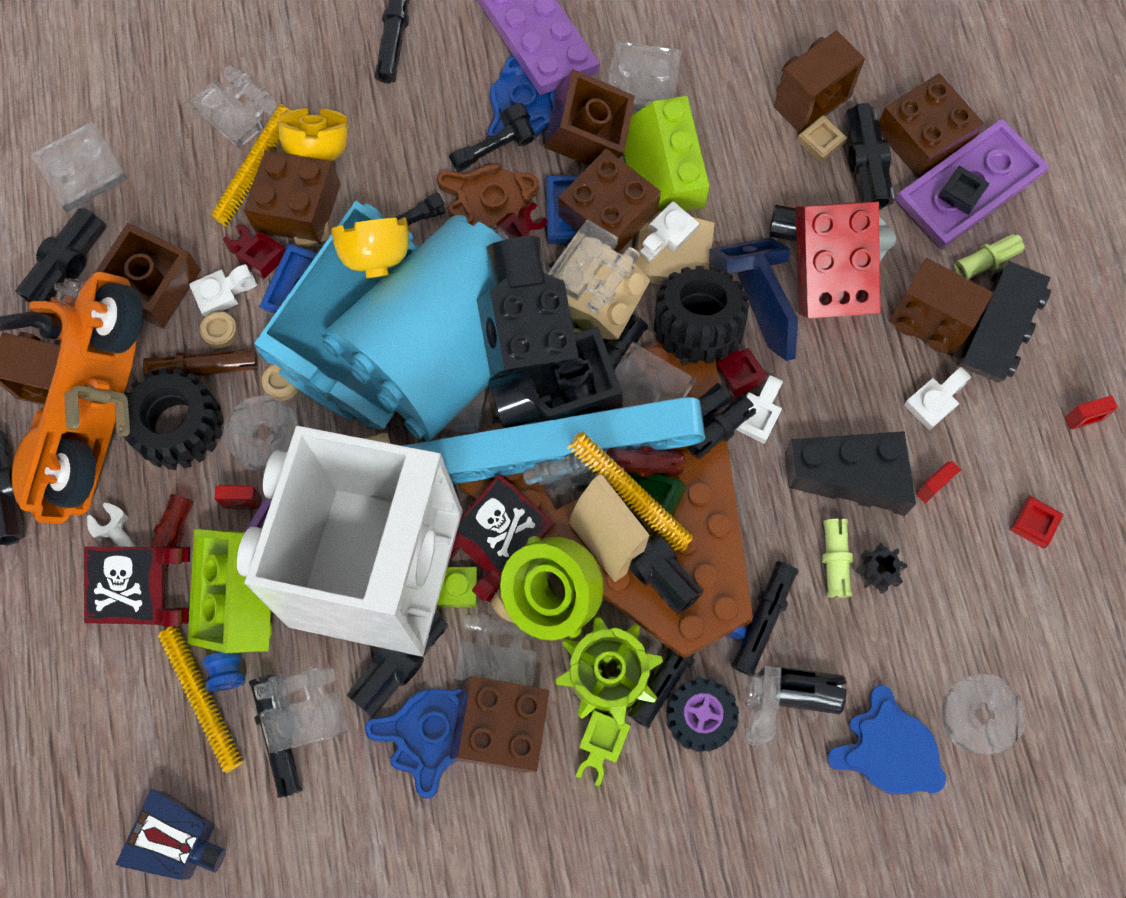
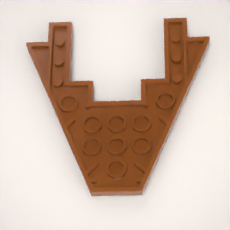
(711, 558)

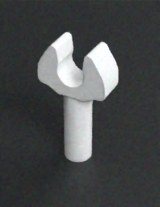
(114, 529)

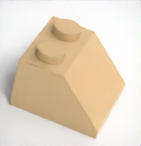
(613, 316)

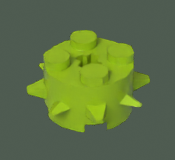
(603, 648)

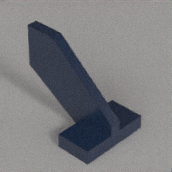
(765, 294)

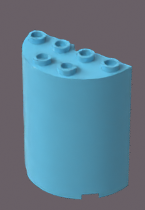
(423, 330)
(295, 339)

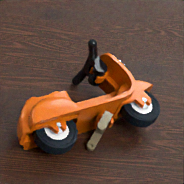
(69, 438)

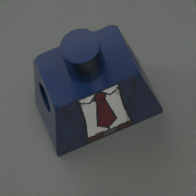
(170, 840)

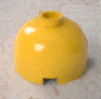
(313, 135)
(372, 245)

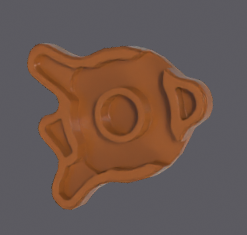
(487, 193)

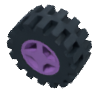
(707, 702)

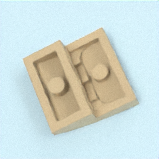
(691, 254)
(608, 528)

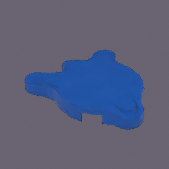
(516, 88)
(422, 736)
(891, 749)

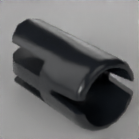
(812, 690)

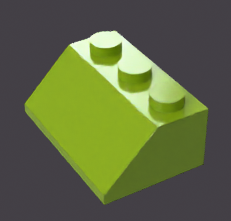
(667, 153)
(222, 607)

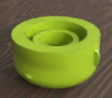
(532, 602)

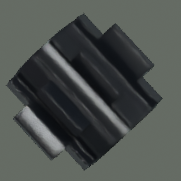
(891, 574)

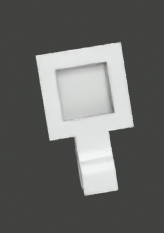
(668, 229)
(218, 292)
(935, 401)
(766, 414)

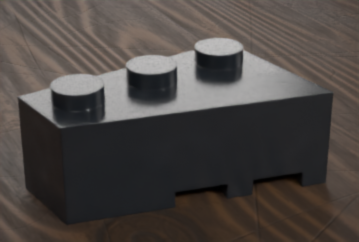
(1005, 322)
(854, 468)

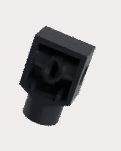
(525, 311)
(561, 390)

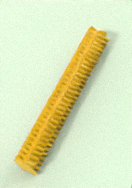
(247, 170)
(631, 490)
(199, 699)

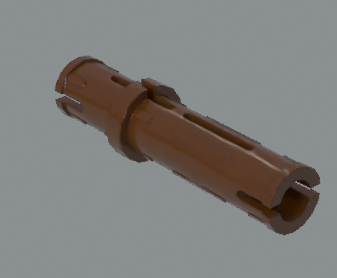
(205, 363)

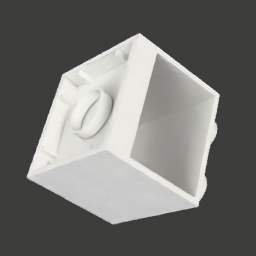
(353, 539)

